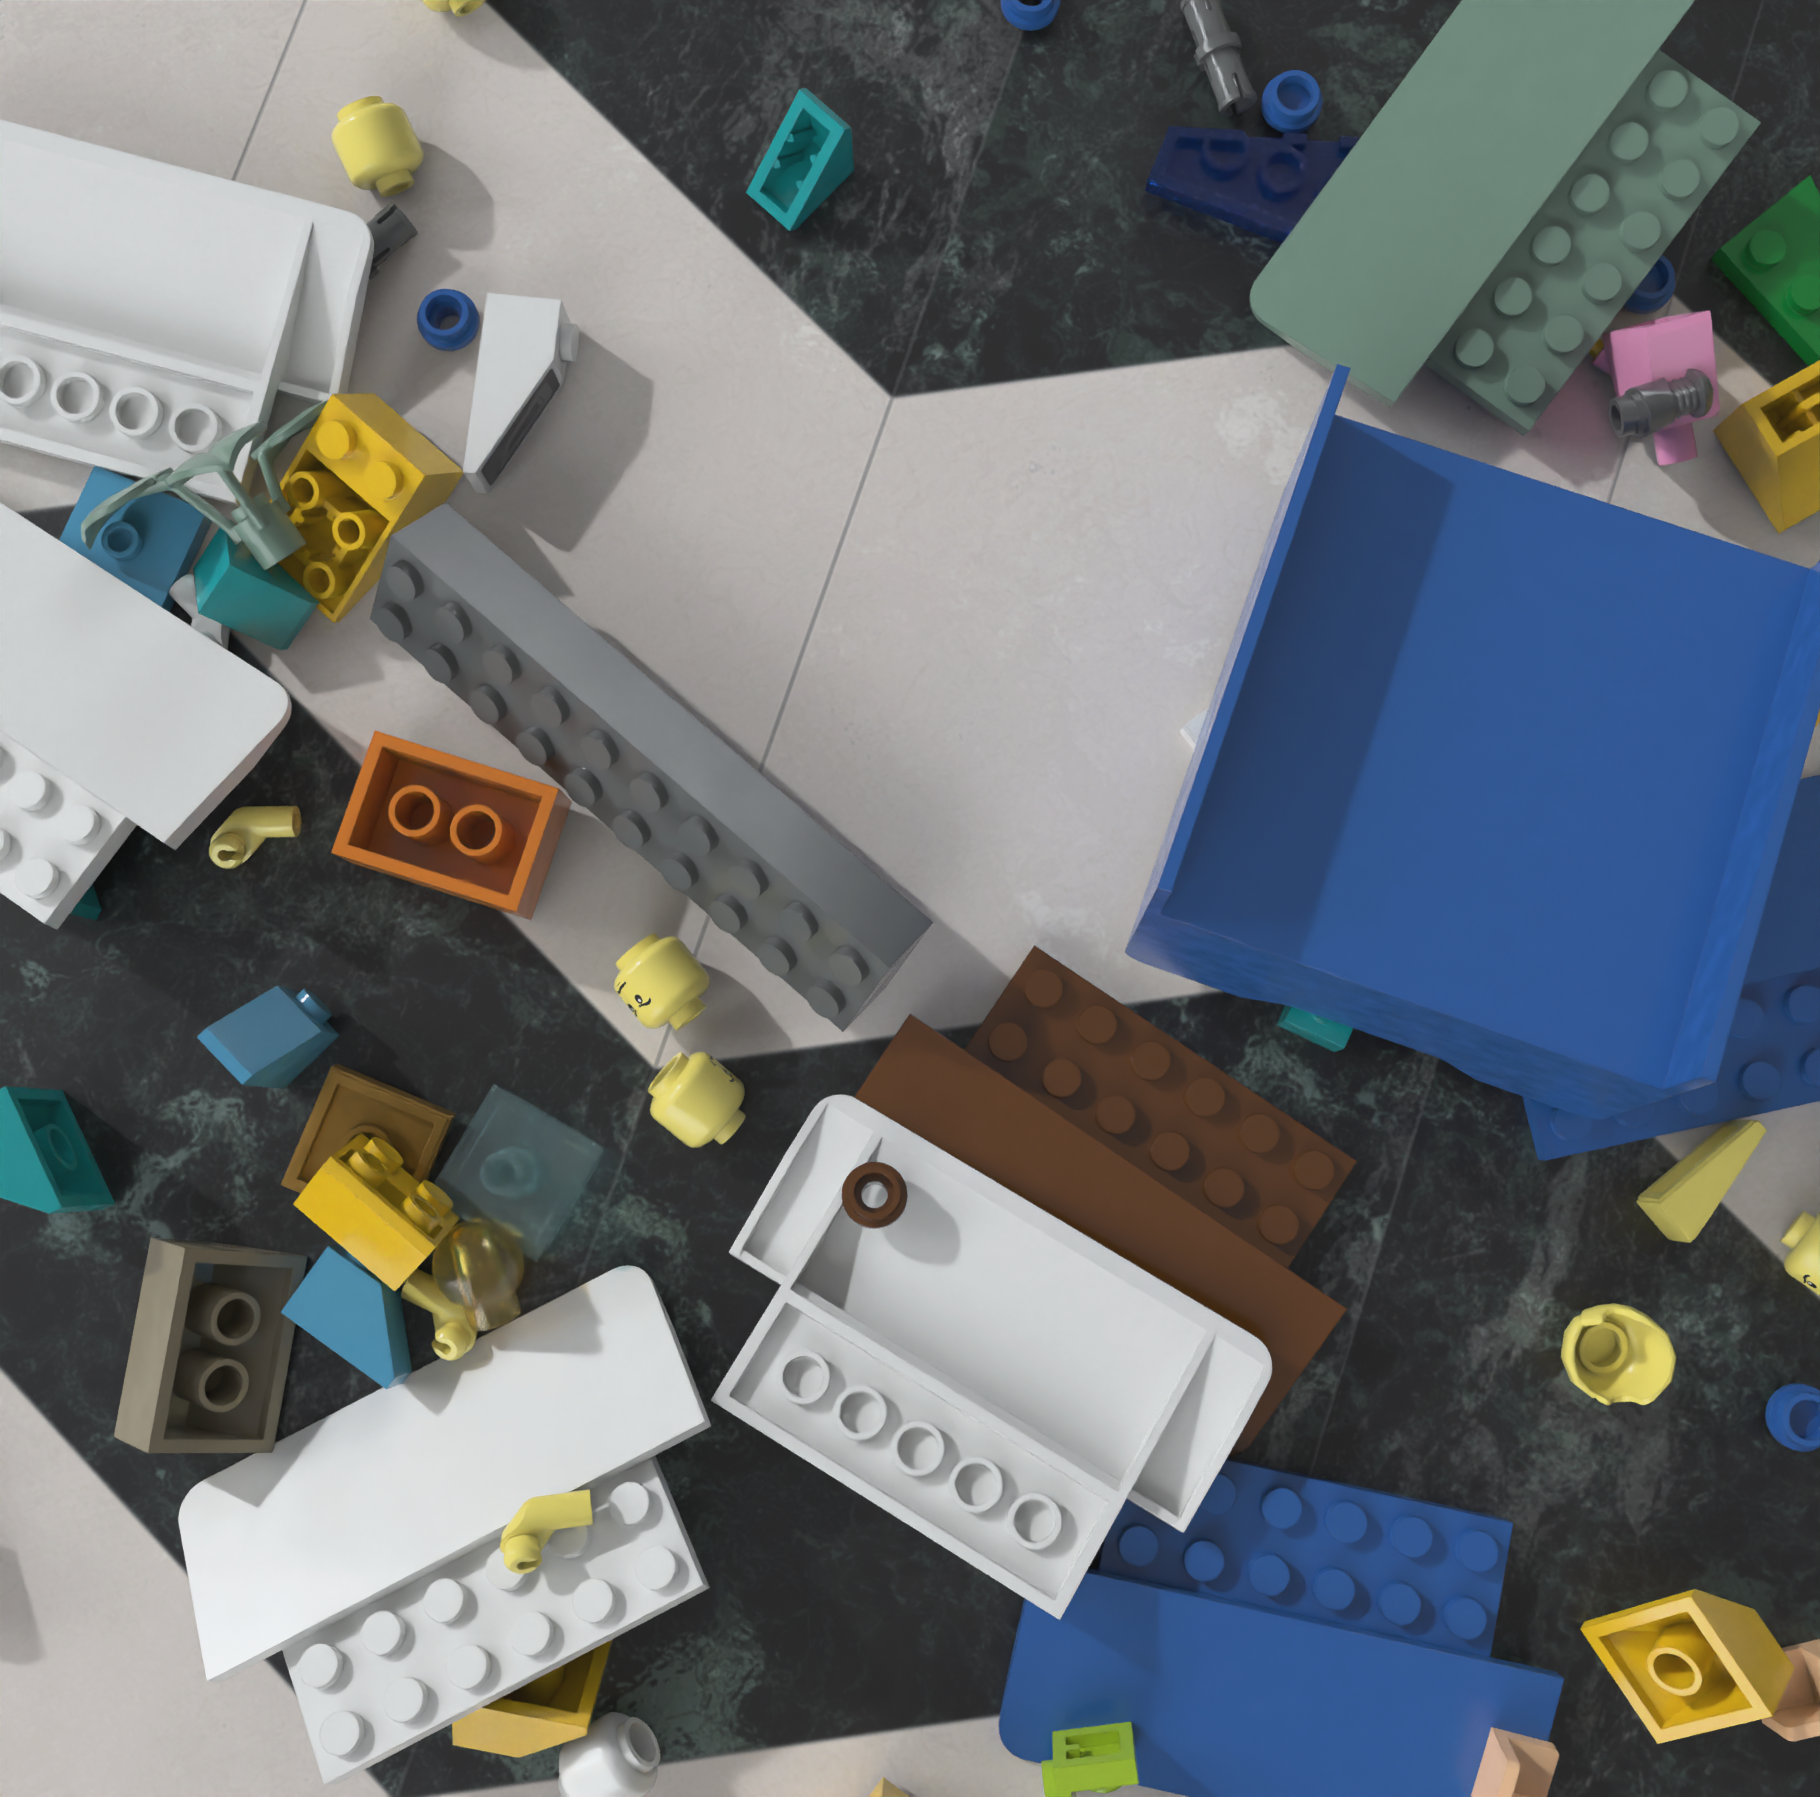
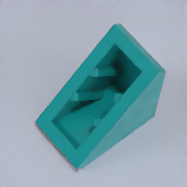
(803, 162)
(248, 599)

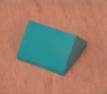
(46, 1154)

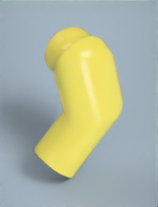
(451, 1323)

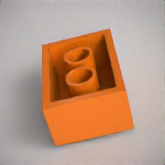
(452, 825)

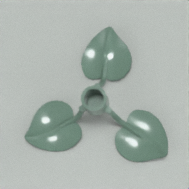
(260, 525)

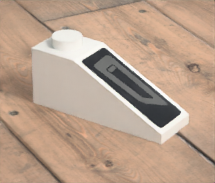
(516, 379)

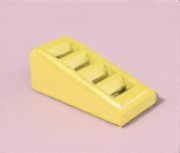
(1695, 1186)

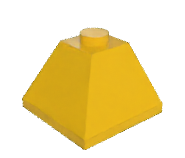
(1692, 1663)
(539, 1713)

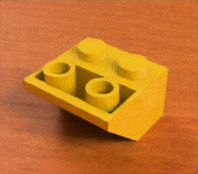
(1778, 447)
(377, 1209)

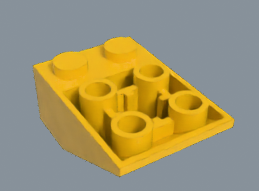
(351, 490)

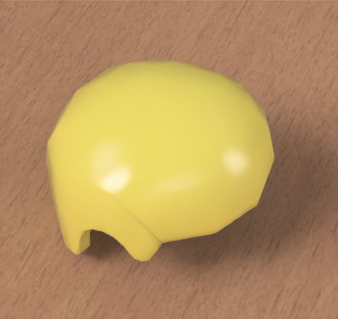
(1618, 1354)

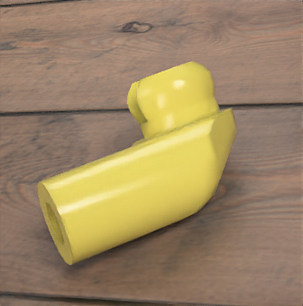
(248, 829)
(536, 1523)

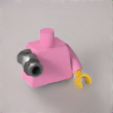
(1661, 381)

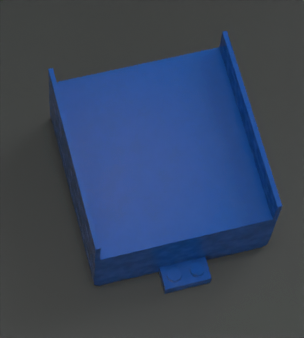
(1492, 773)

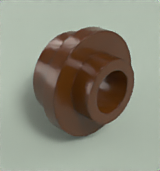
(874, 1174)

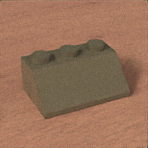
(209, 1348)

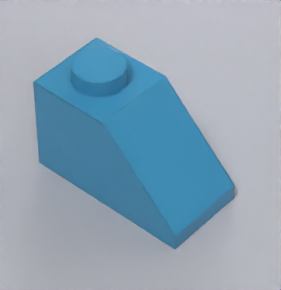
(271, 1037)
(354, 1316)

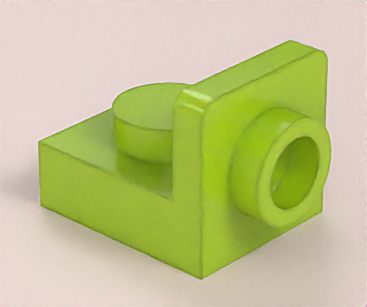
(1091, 1759)

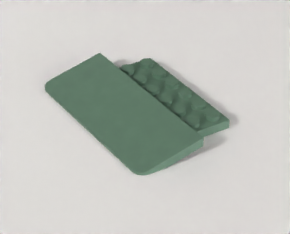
(1504, 203)

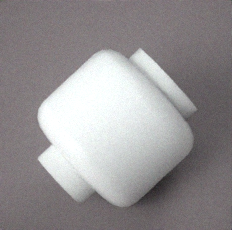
(611, 1760)

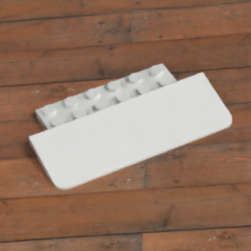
(163, 306)
(108, 720)
(979, 1359)
(383, 1525)

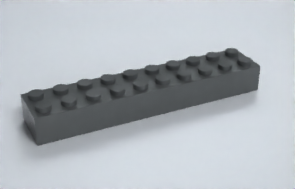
(644, 766)

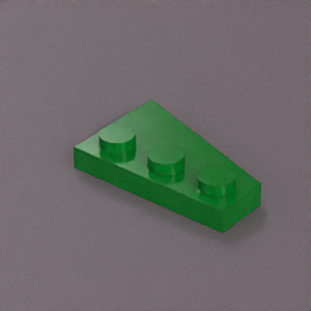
(1779, 267)

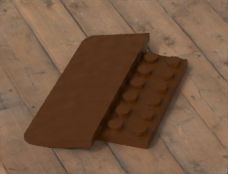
(1133, 1149)

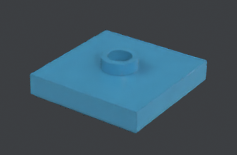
(144, 542)

